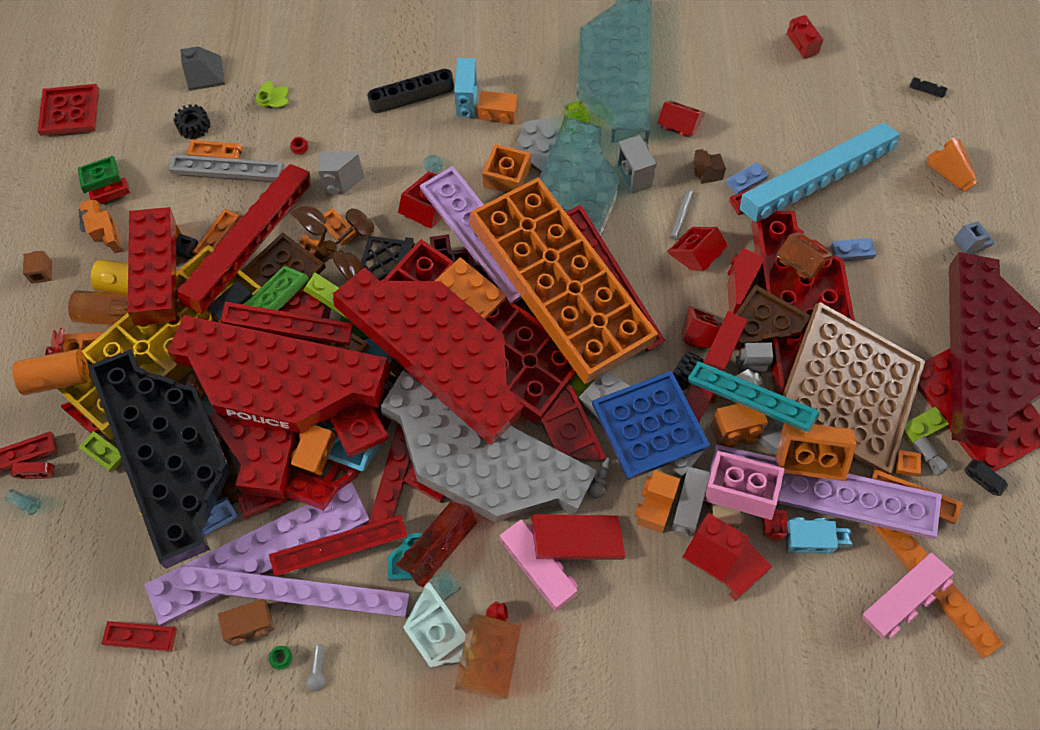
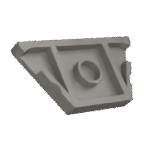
(539, 138)

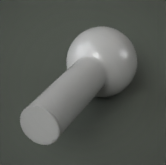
(315, 680)

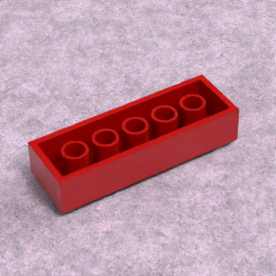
(152, 266)

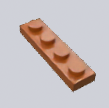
(949, 507)

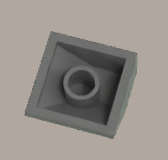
(202, 68)

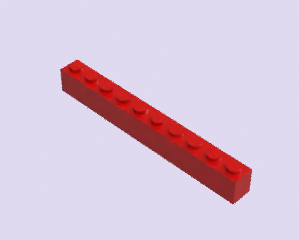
(243, 239)

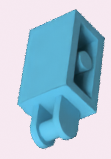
(815, 536)

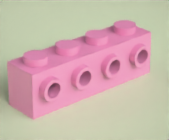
(543, 573)
(908, 596)

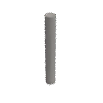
(681, 214)

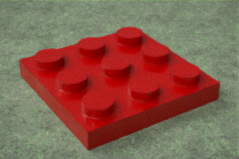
(68, 109)

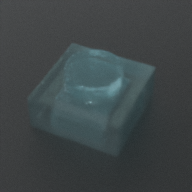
(445, 585)

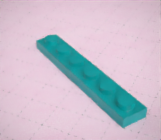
(754, 397)

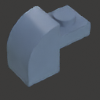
(973, 238)

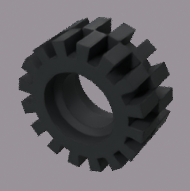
(190, 113)
(684, 369)

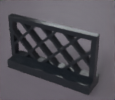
(405, 246)

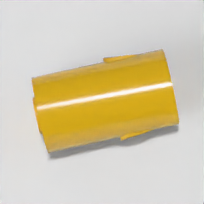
(109, 276)

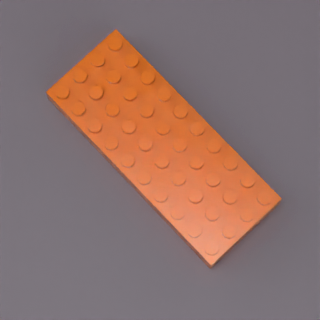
(562, 279)

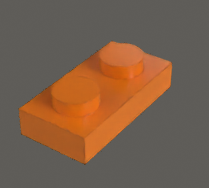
(338, 226)

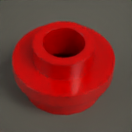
(299, 145)

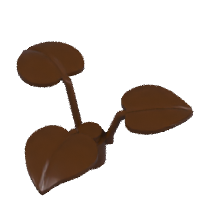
(314, 223)

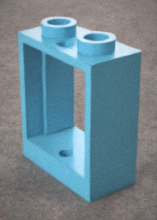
(466, 87)

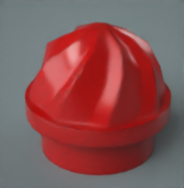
(498, 611)

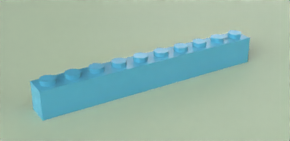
(818, 172)

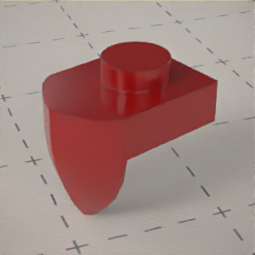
(777, 527)

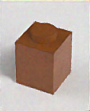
(37, 267)

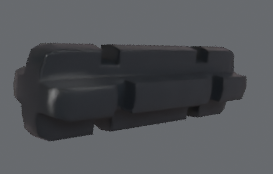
(928, 87)

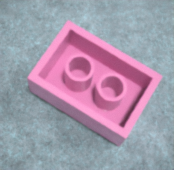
(744, 485)

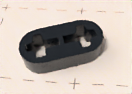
(986, 477)

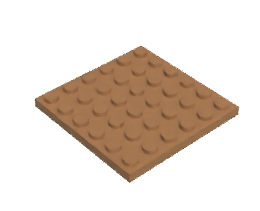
(856, 383)

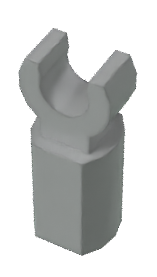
(929, 455)

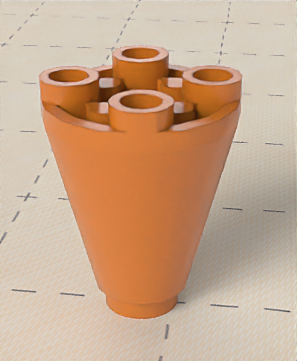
(953, 164)

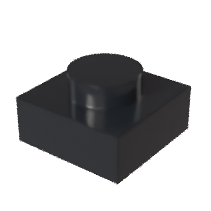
(185, 245)

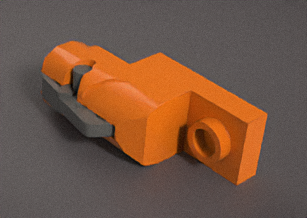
(98, 225)

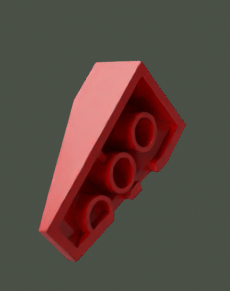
(701, 328)

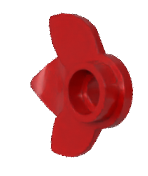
(56, 342)

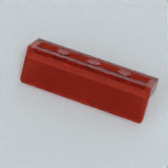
(438, 542)

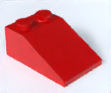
(416, 206)
(743, 275)

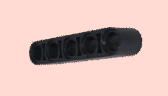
(410, 90)

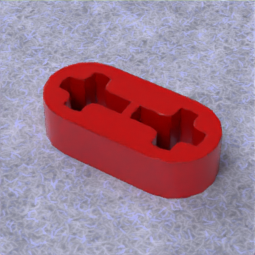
(32, 470)

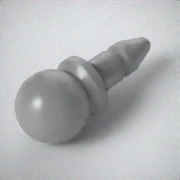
(597, 487)

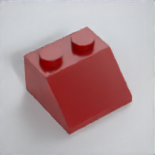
(680, 118)
(698, 247)
(715, 547)

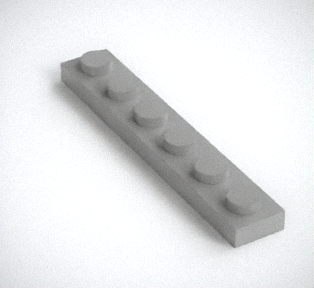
(225, 167)

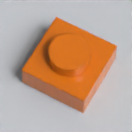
(908, 463)

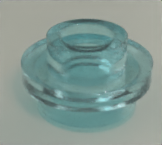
(433, 163)

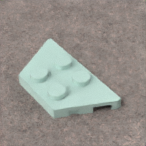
(435, 630)

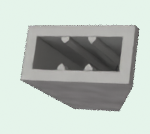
(690, 501)

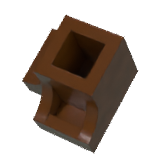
(708, 166)

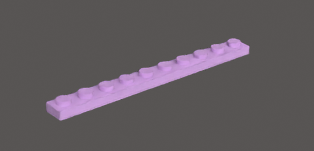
(293, 591)

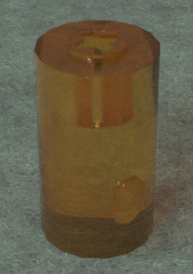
(97, 307)

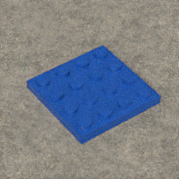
(650, 425)

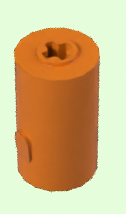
(50, 372)

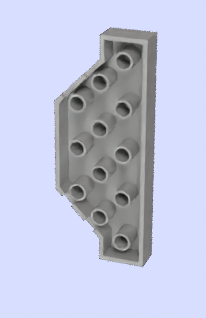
(494, 479)

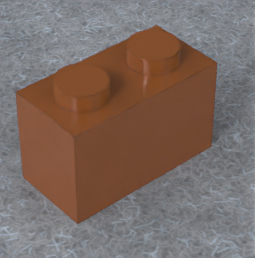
(246, 622)

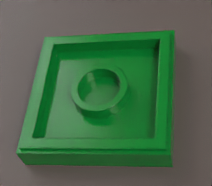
(98, 174)

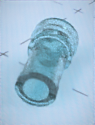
(25, 503)

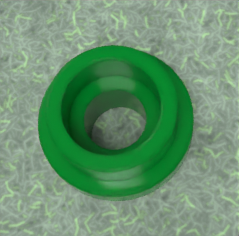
(273, 657)

